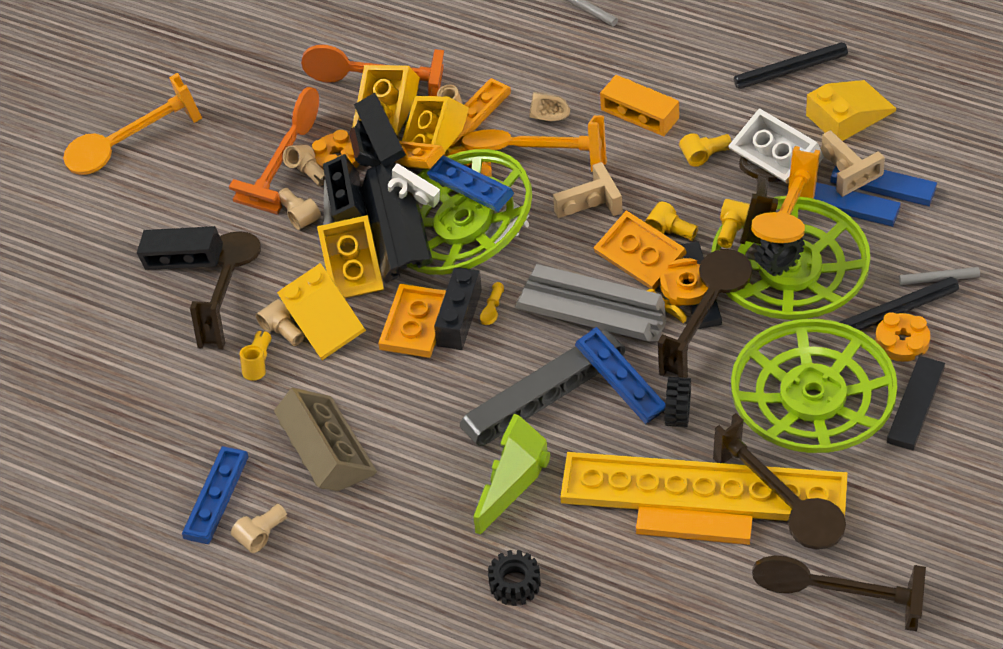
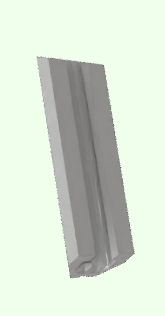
(594, 303)

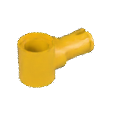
(698, 149)
(733, 218)
(665, 219)
(254, 356)

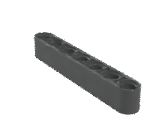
(531, 394)

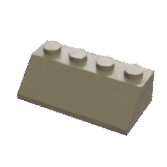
(323, 439)

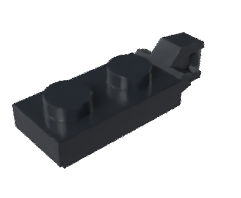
(362, 146)

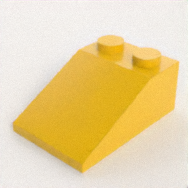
(395, 88)
(847, 107)
(435, 121)
(351, 256)
(321, 311)

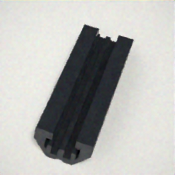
(394, 224)

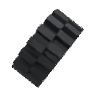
(778, 256)
(677, 402)
(514, 591)

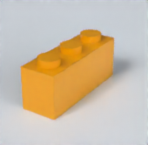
(639, 105)

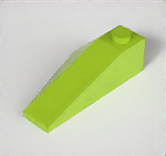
(518, 468)

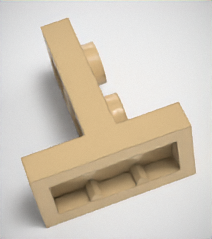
(853, 170)
(590, 195)

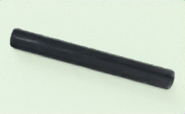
(790, 65)
(903, 303)

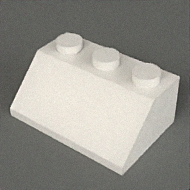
(771, 143)

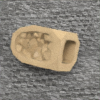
(548, 107)

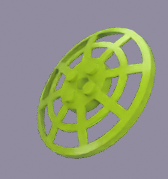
(479, 219)
(808, 267)
(814, 376)

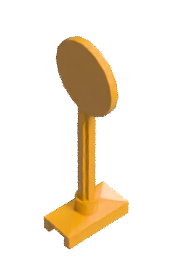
(498, 139)
(93, 151)
(781, 225)

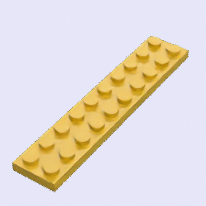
(691, 485)

